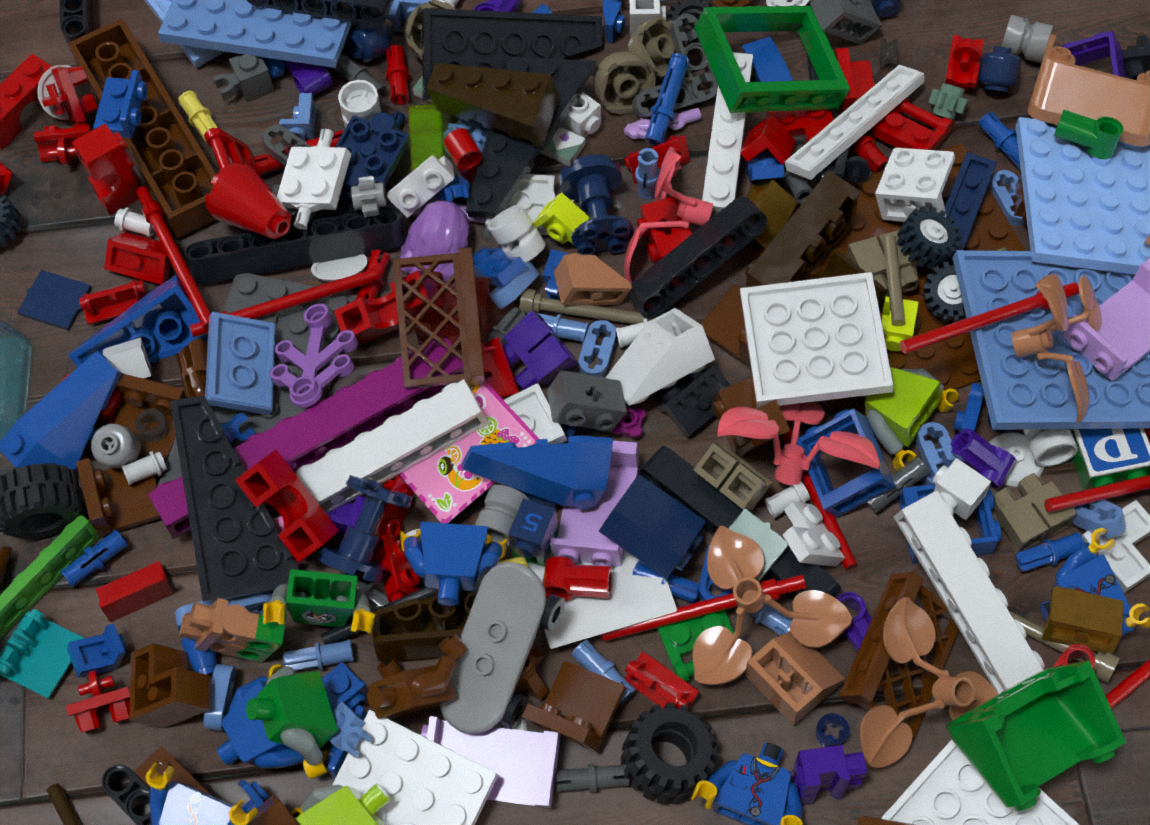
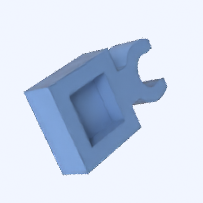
(349, 729)

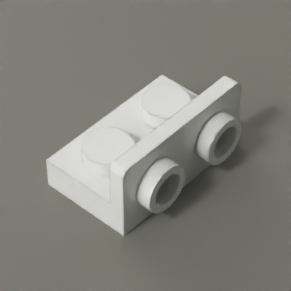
(421, 184)

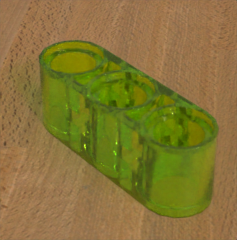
(425, 133)

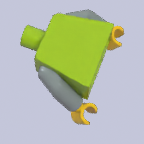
(901, 413)
(342, 806)

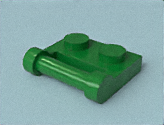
(680, 638)

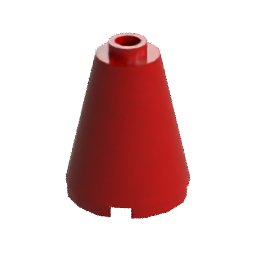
(247, 202)

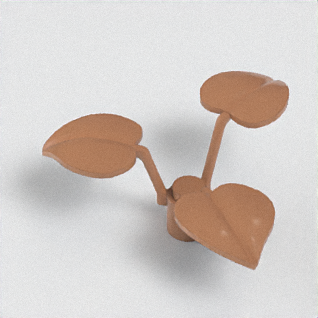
(1039, 338)
(734, 565)
(908, 636)

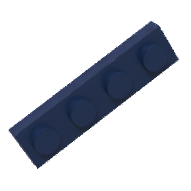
(968, 194)

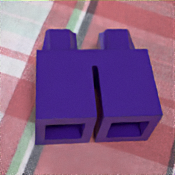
(539, 350)
(827, 771)

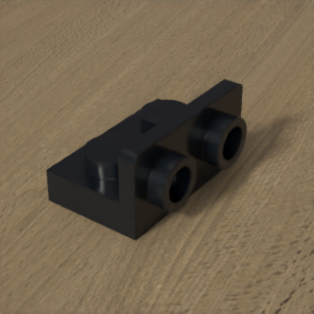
(692, 403)

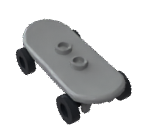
(498, 638)

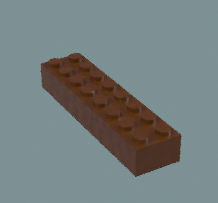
(162, 143)

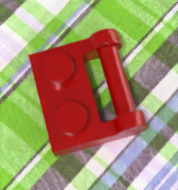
(908, 134)
(228, 149)

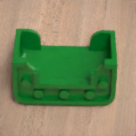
(1038, 731)

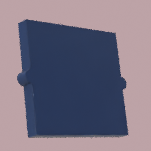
(54, 300)

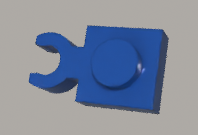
(456, 188)
(969, 418)

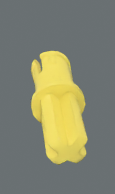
(198, 115)

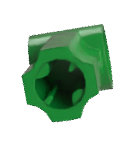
(1097, 135)

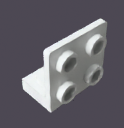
(912, 181)

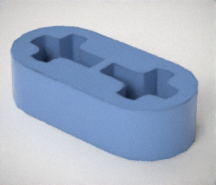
(1004, 197)
(506, 294)
(591, 348)
(927, 450)
(1100, 515)
(221, 694)

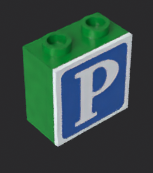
(1110, 455)

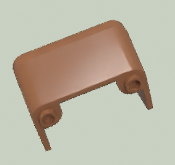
(1090, 94)

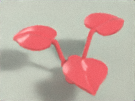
(690, 208)
(792, 460)

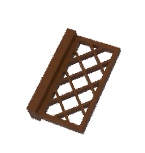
(467, 313)
(871, 661)

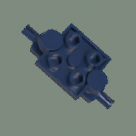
(374, 151)

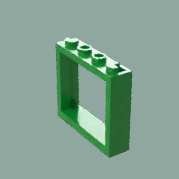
(775, 95)

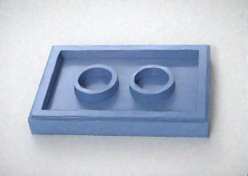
(240, 363)

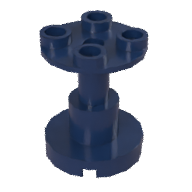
(591, 183)
(359, 541)

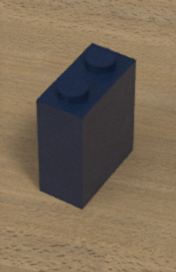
(654, 527)

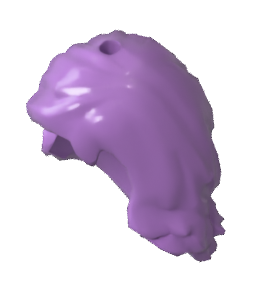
(436, 231)

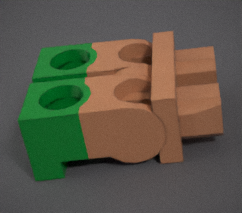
(232, 631)

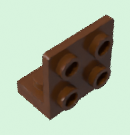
(727, 327)
(144, 394)
(113, 501)
(578, 706)

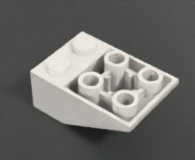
(661, 355)

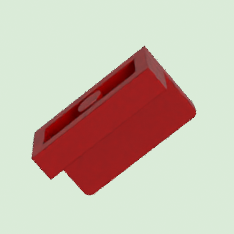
(858, 77)
(771, 135)
(137, 257)
(134, 591)

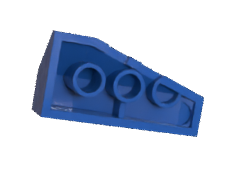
(157, 318)
(63, 419)
(559, 473)

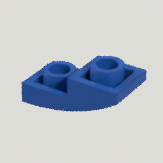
(612, 19)
(767, 61)
(764, 167)
(497, 266)

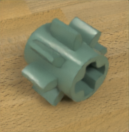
(948, 101)

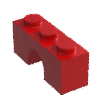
(16, 93)
(109, 167)
(380, 316)
(304, 520)

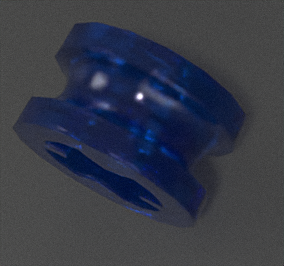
(835, 721)

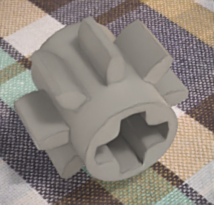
(368, 196)

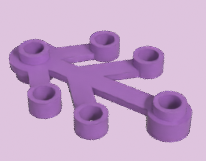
(308, 388)

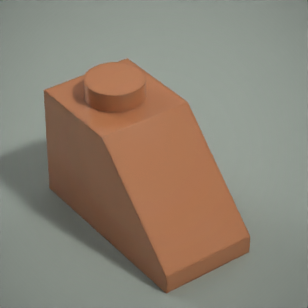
(589, 281)

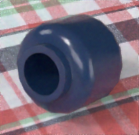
(368, 41)
(999, 69)

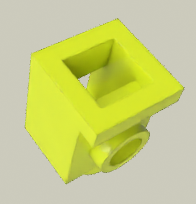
(560, 218)
(895, 334)

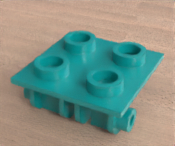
(37, 654)

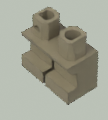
(870, 257)
(732, 476)
(1026, 518)

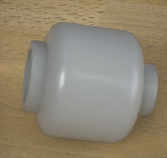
(115, 445)

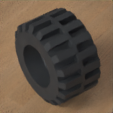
(39, 500)
(683, 731)

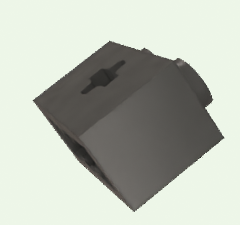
(847, 18)
(586, 401)

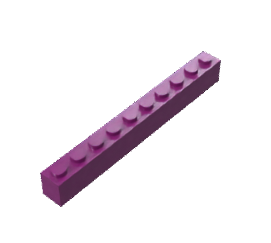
(322, 426)

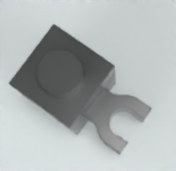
(248, 76)

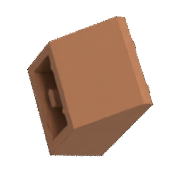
(792, 676)

